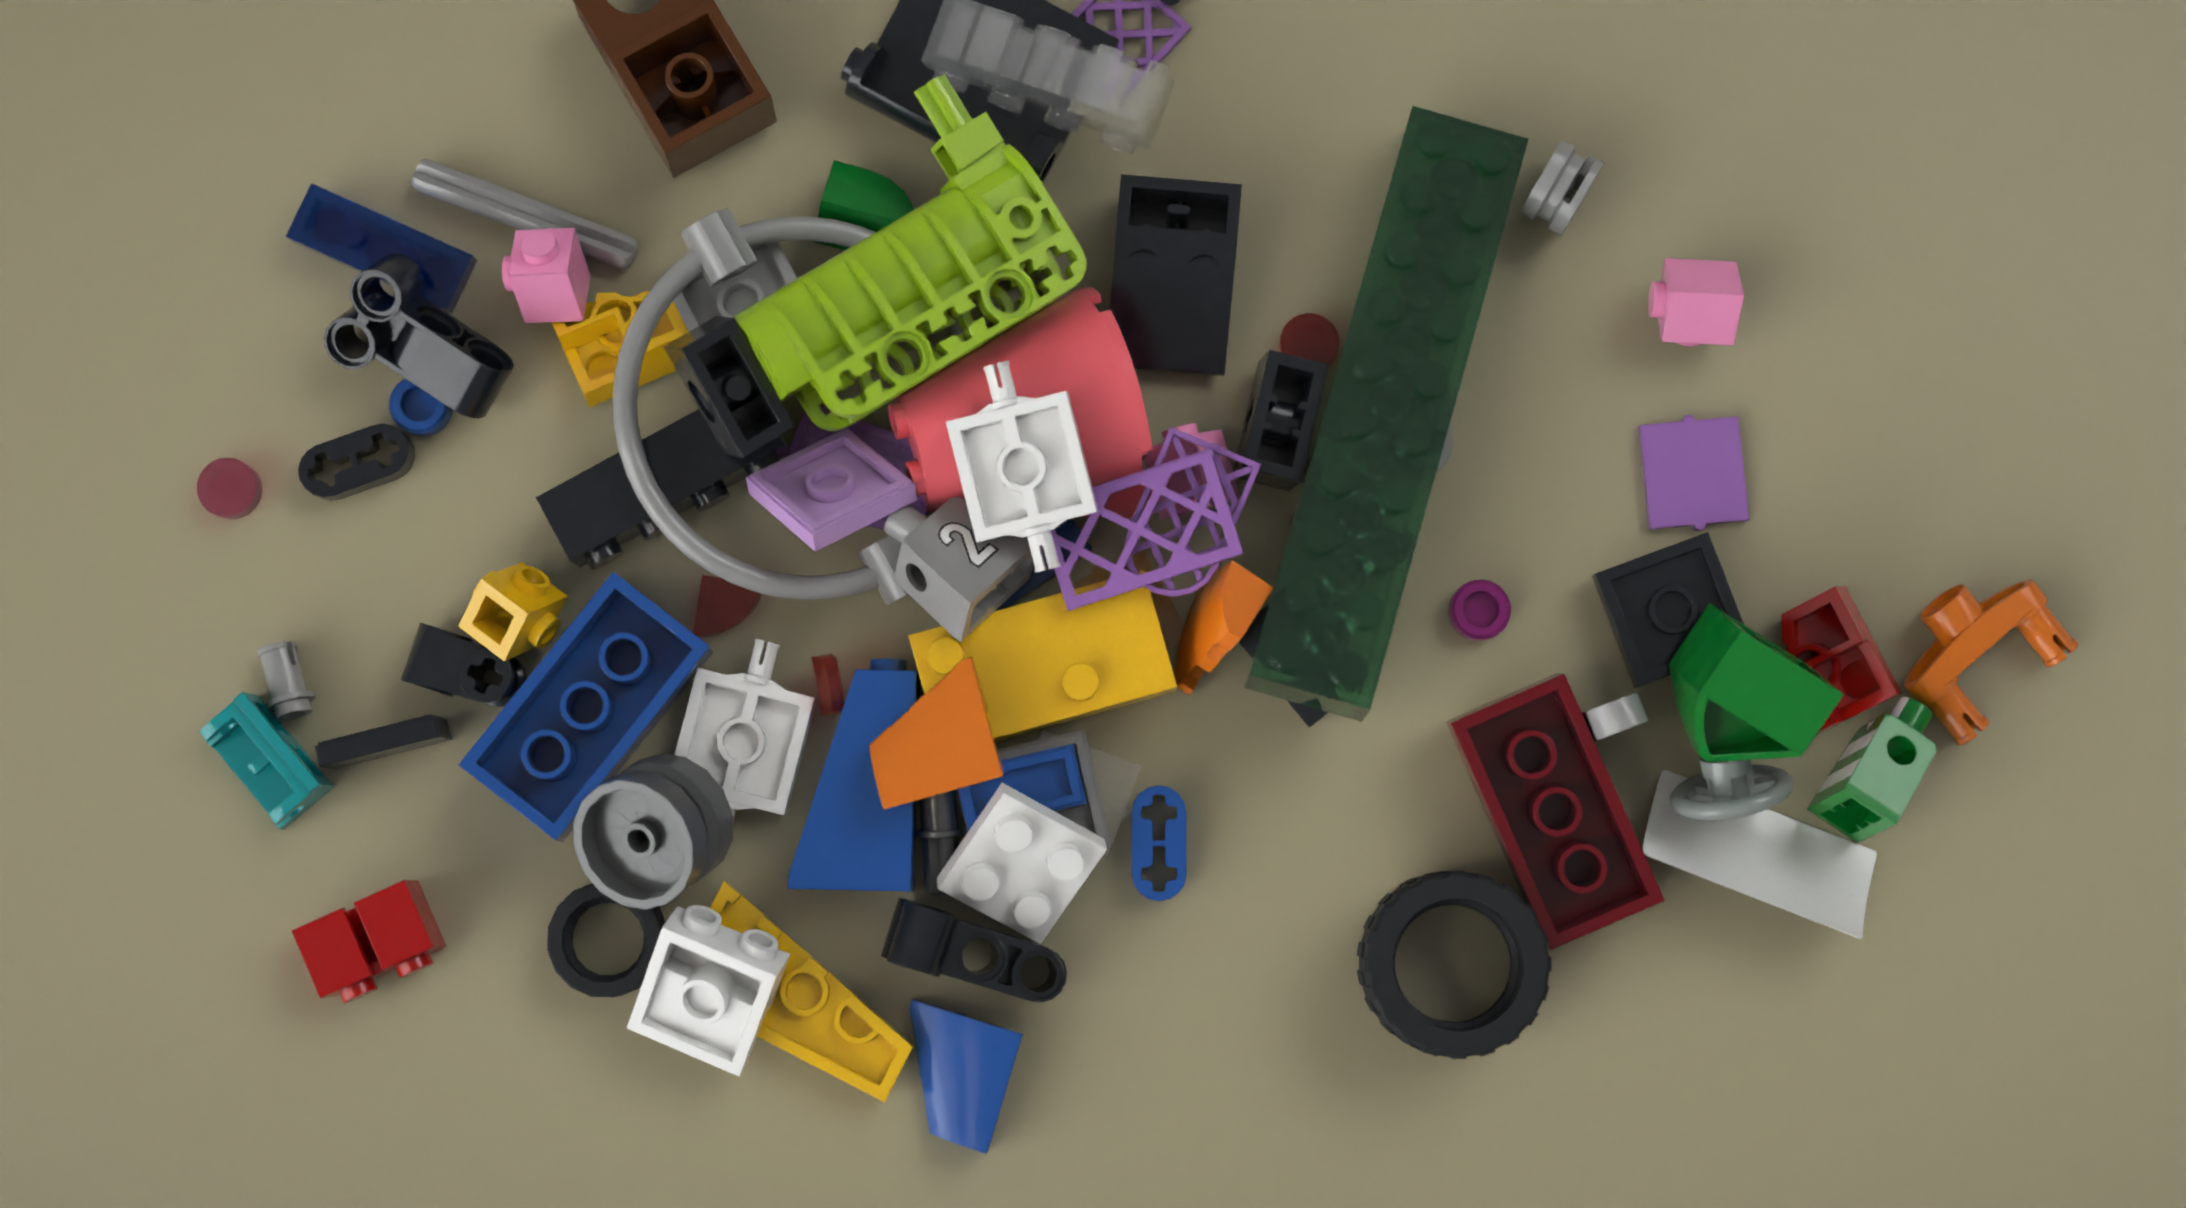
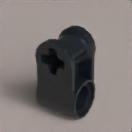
(457, 667)

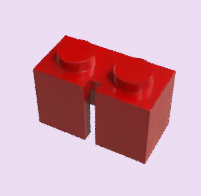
(374, 938)

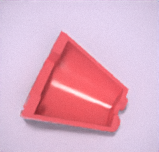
(1048, 353)

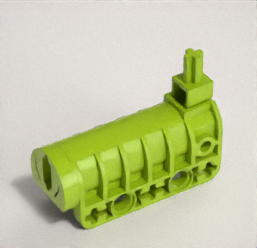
(915, 271)

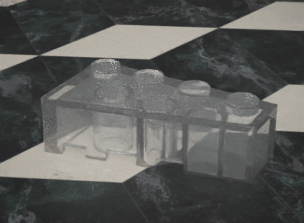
(1049, 73)

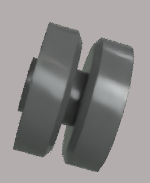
(653, 831)

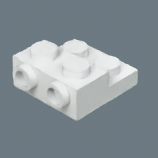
(708, 988)

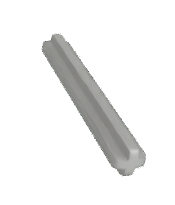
(521, 211)

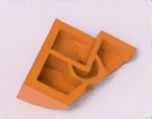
(1217, 621)
(938, 742)

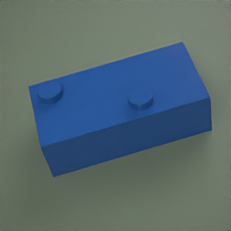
(586, 706)

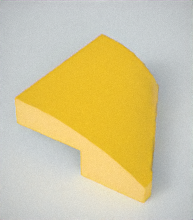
(595, 343)

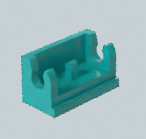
(266, 759)

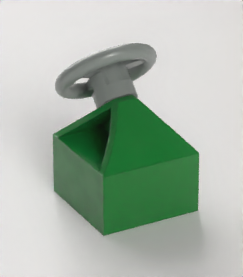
(1738, 705)

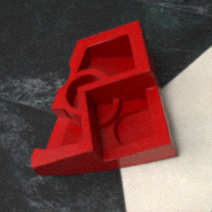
(1839, 646)

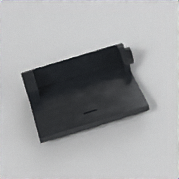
(892, 70)

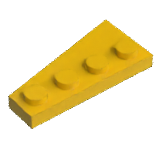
(818, 1014)

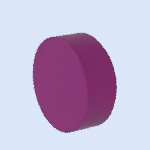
(1479, 610)

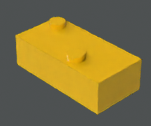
(1056, 663)

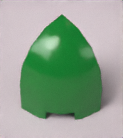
(862, 198)

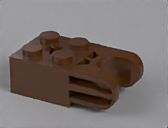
(662, 55)

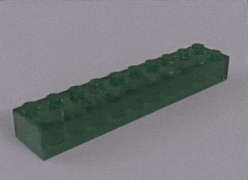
(1387, 415)

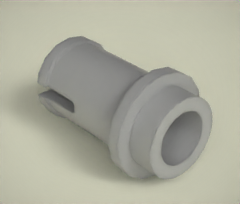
(285, 681)

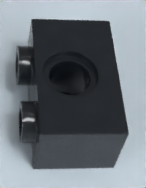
(729, 386)

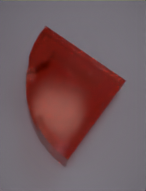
(722, 606)

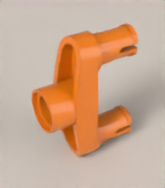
(1964, 633)

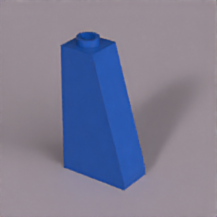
(847, 832)

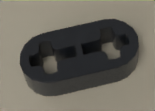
(352, 449)

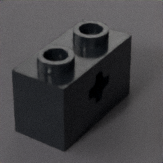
(1281, 418)

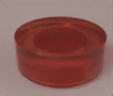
(1310, 338)
(827, 684)

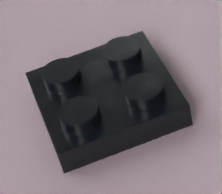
(1659, 601)

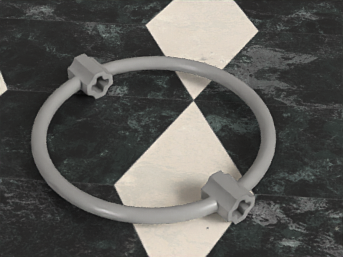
(720, 253)

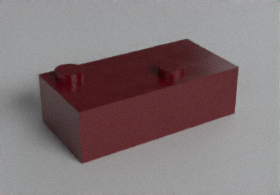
(1555, 810)

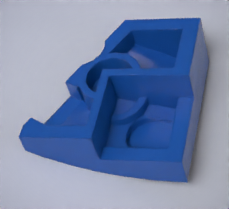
(962, 1072)

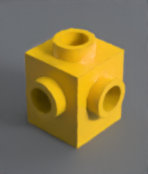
(514, 611)

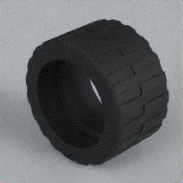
(1527, 972)

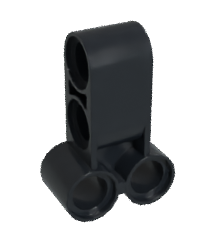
(417, 339)
(935, 942)

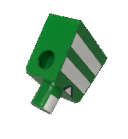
(1877, 773)

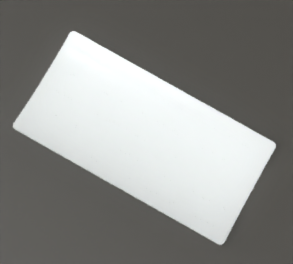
(1766, 859)

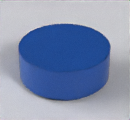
(417, 410)

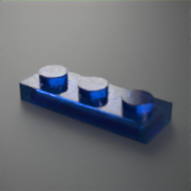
(362, 236)

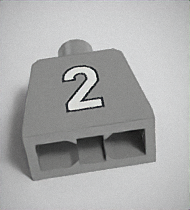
(952, 573)

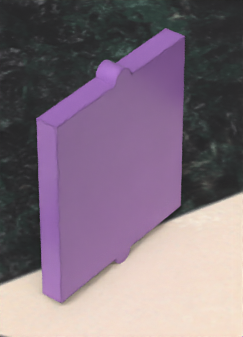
(1693, 473)

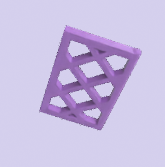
(1181, 561)

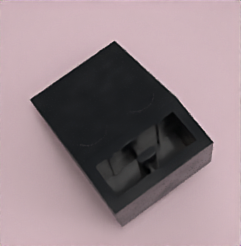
(1175, 271)

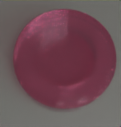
(229, 488)

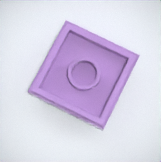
(831, 489)

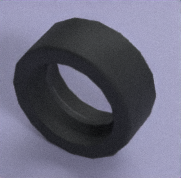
(565, 959)

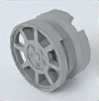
(1560, 175)

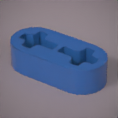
(1143, 843)

